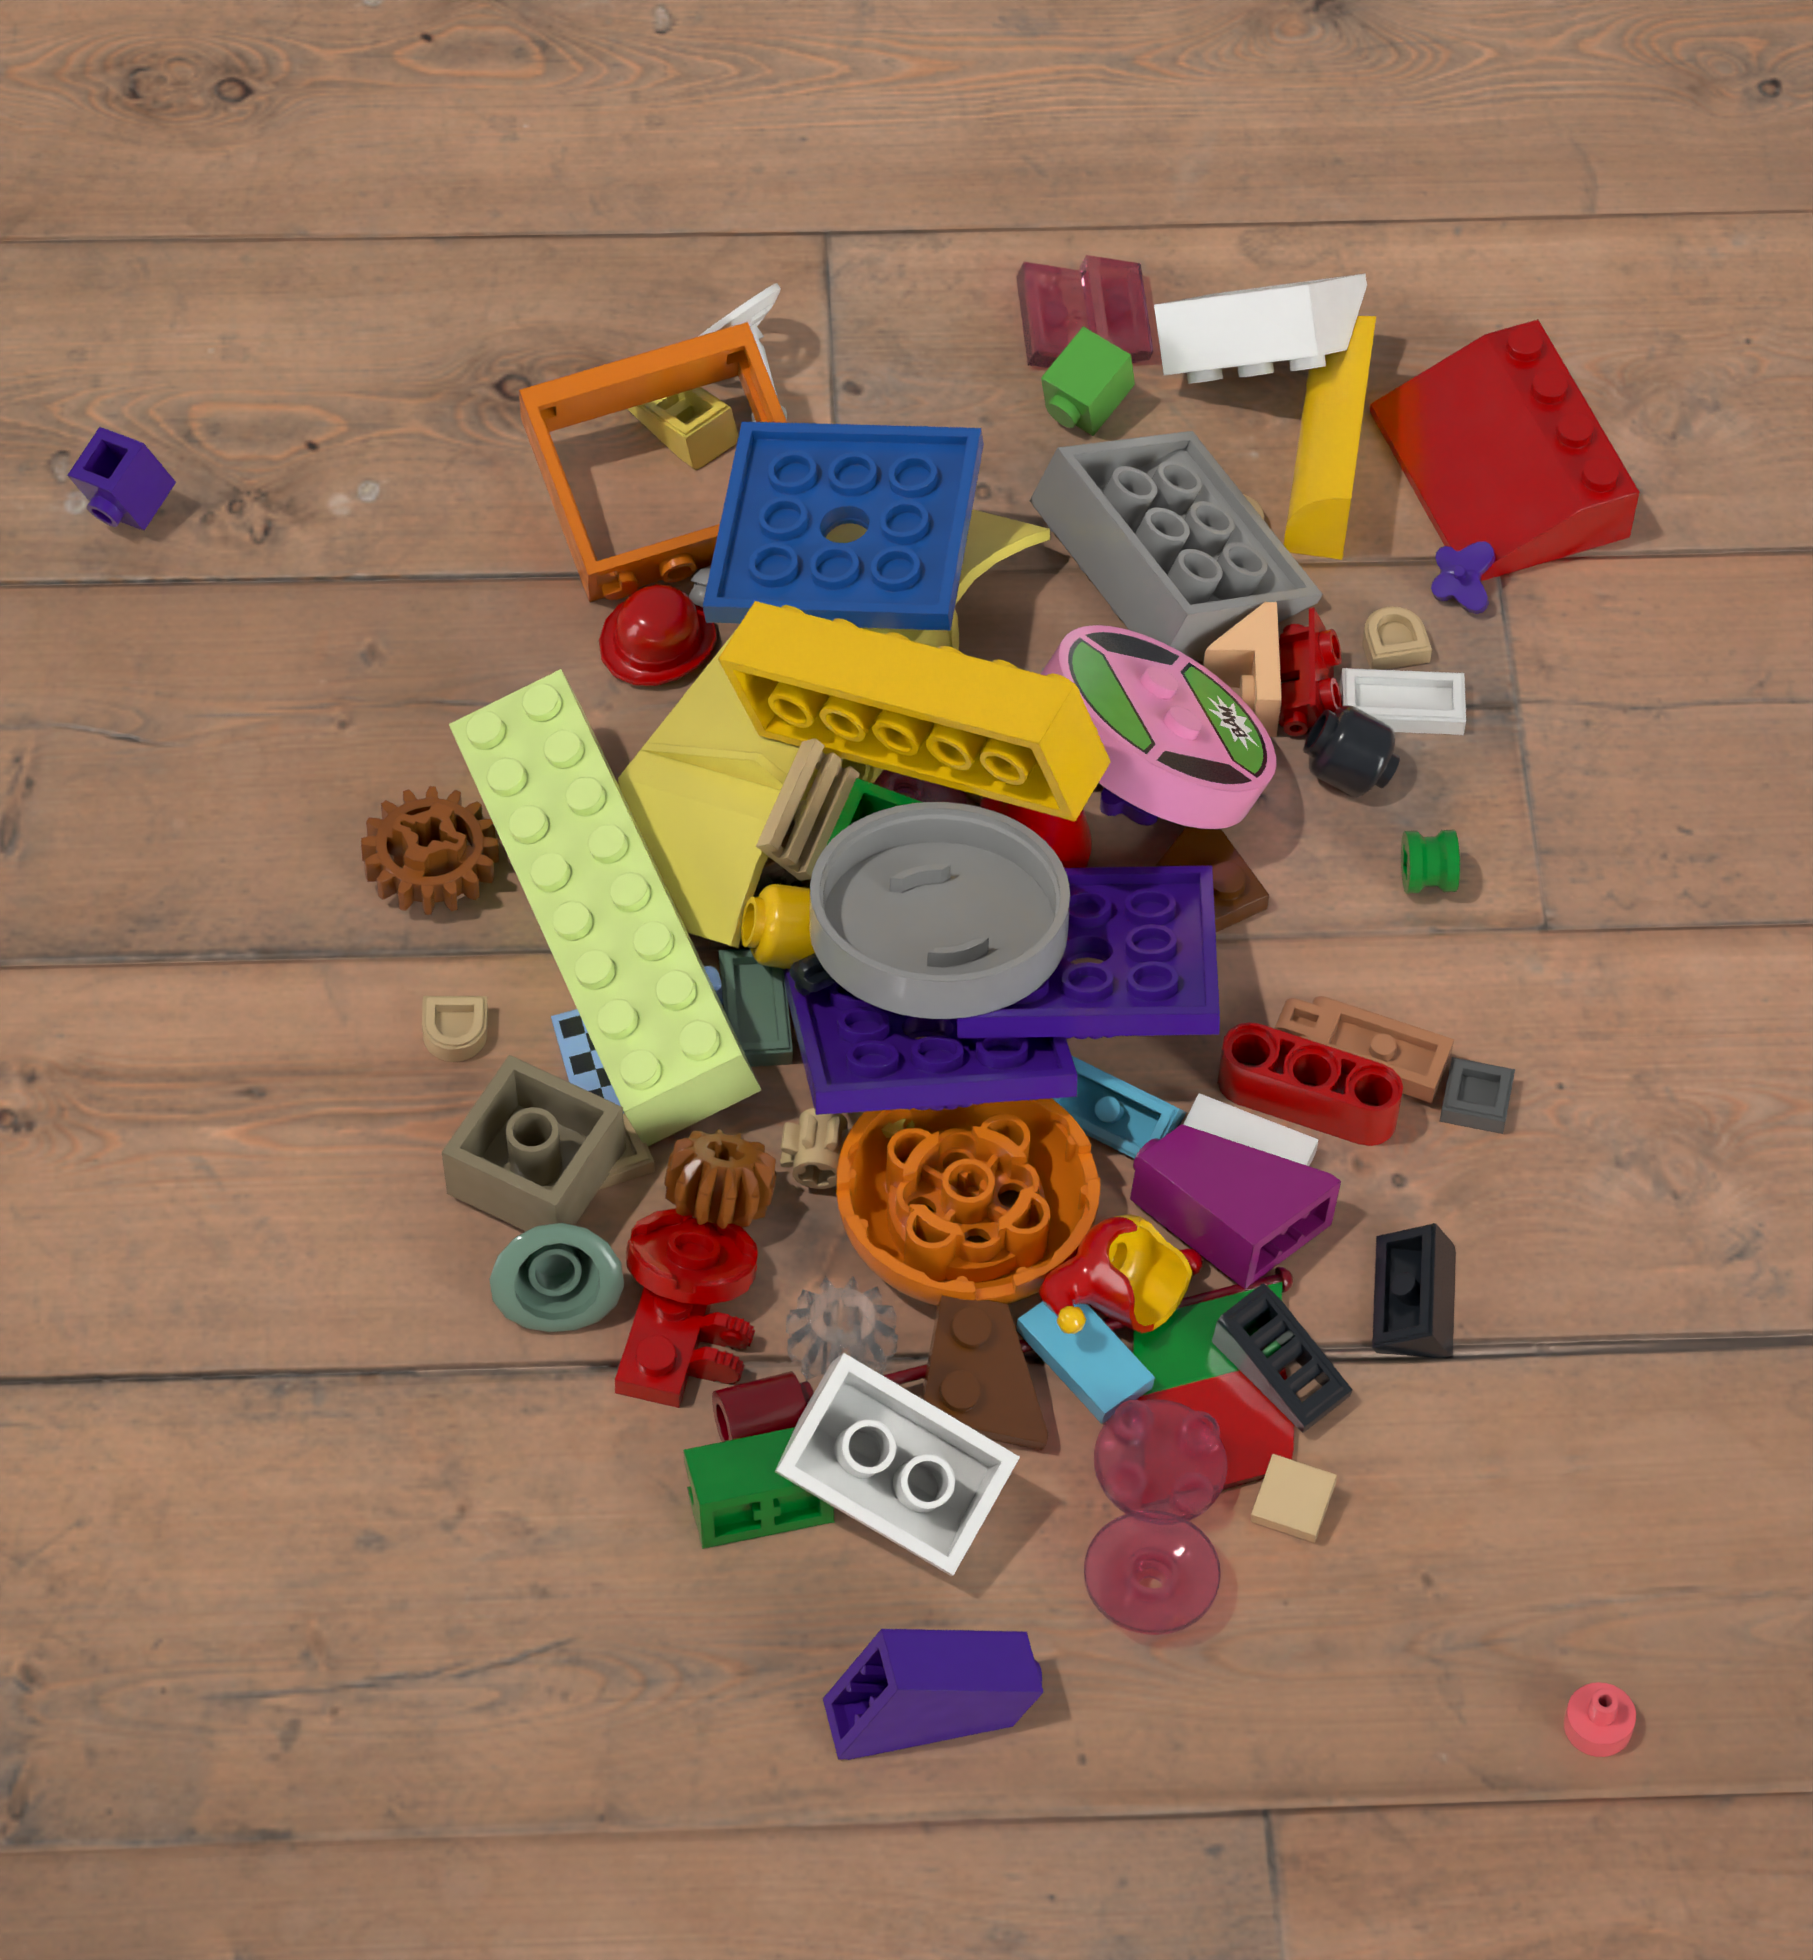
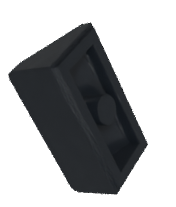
(1414, 1293)

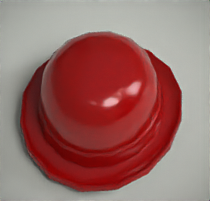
(655, 637)

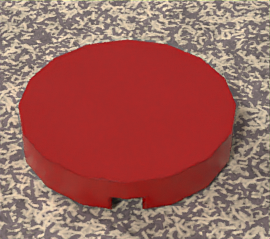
(691, 1260)

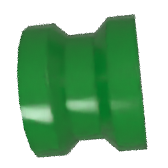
(1430, 861)

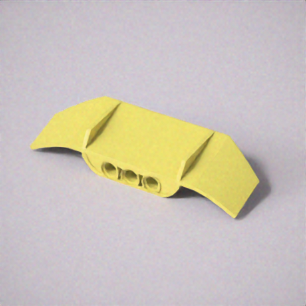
(712, 781)

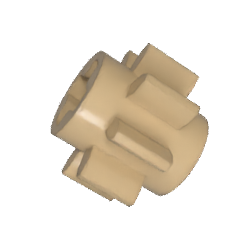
(814, 1148)

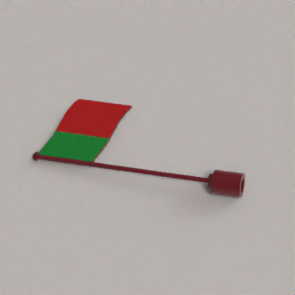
(1176, 1353)

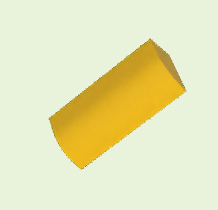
(1329, 448)

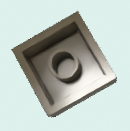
(533, 1148)

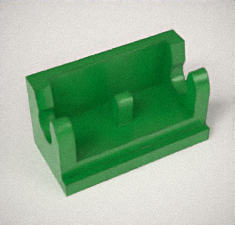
(742, 1497)

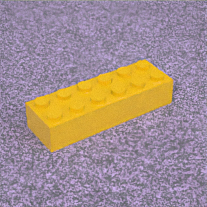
(916, 709)

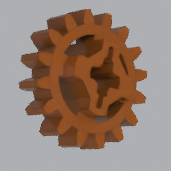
(432, 850)

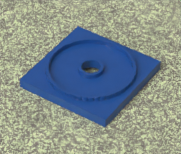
(803, 480)

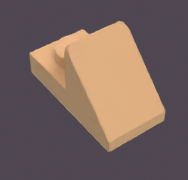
(1251, 661)

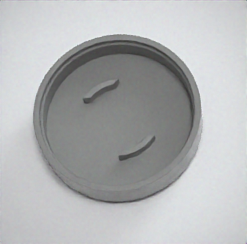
(939, 910)

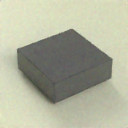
(1477, 1095)

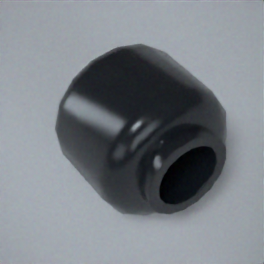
(1351, 750)

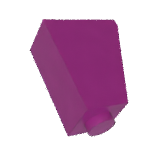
(1232, 1200)

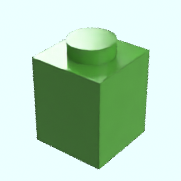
(1087, 382)

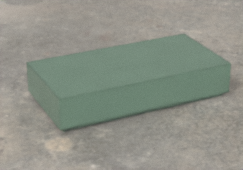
(756, 1007)

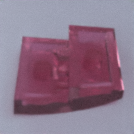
(1100, 296)

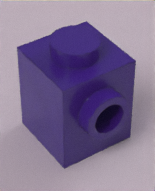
(121, 479)

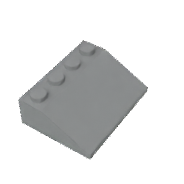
(1168, 538)

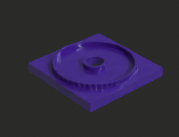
(1157, 956)
(872, 1062)

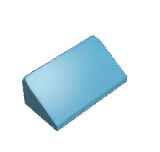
(1118, 1111)

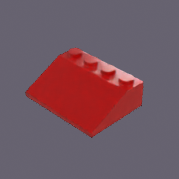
(1508, 452)

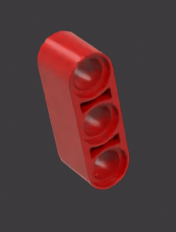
(1289, 1061)

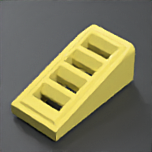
(692, 440)

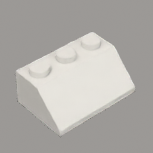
(1258, 327)
(895, 1463)

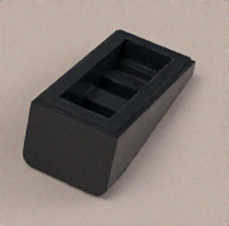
(1279, 1324)

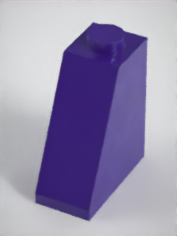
(931, 1689)

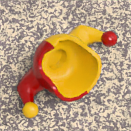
(1123, 1273)

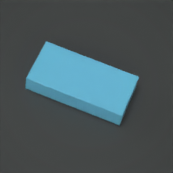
(1089, 1362)

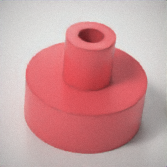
(1599, 1719)

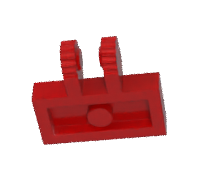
(666, 1352)

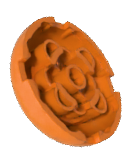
(959, 1168)

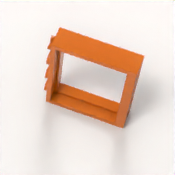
(621, 387)

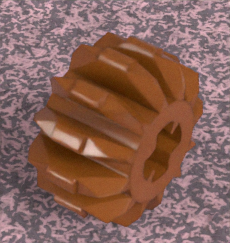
(720, 1178)

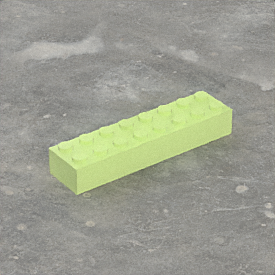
(604, 909)

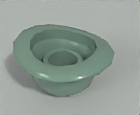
(556, 1278)

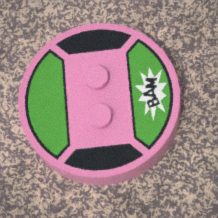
(1169, 726)

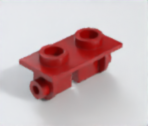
(1311, 657)

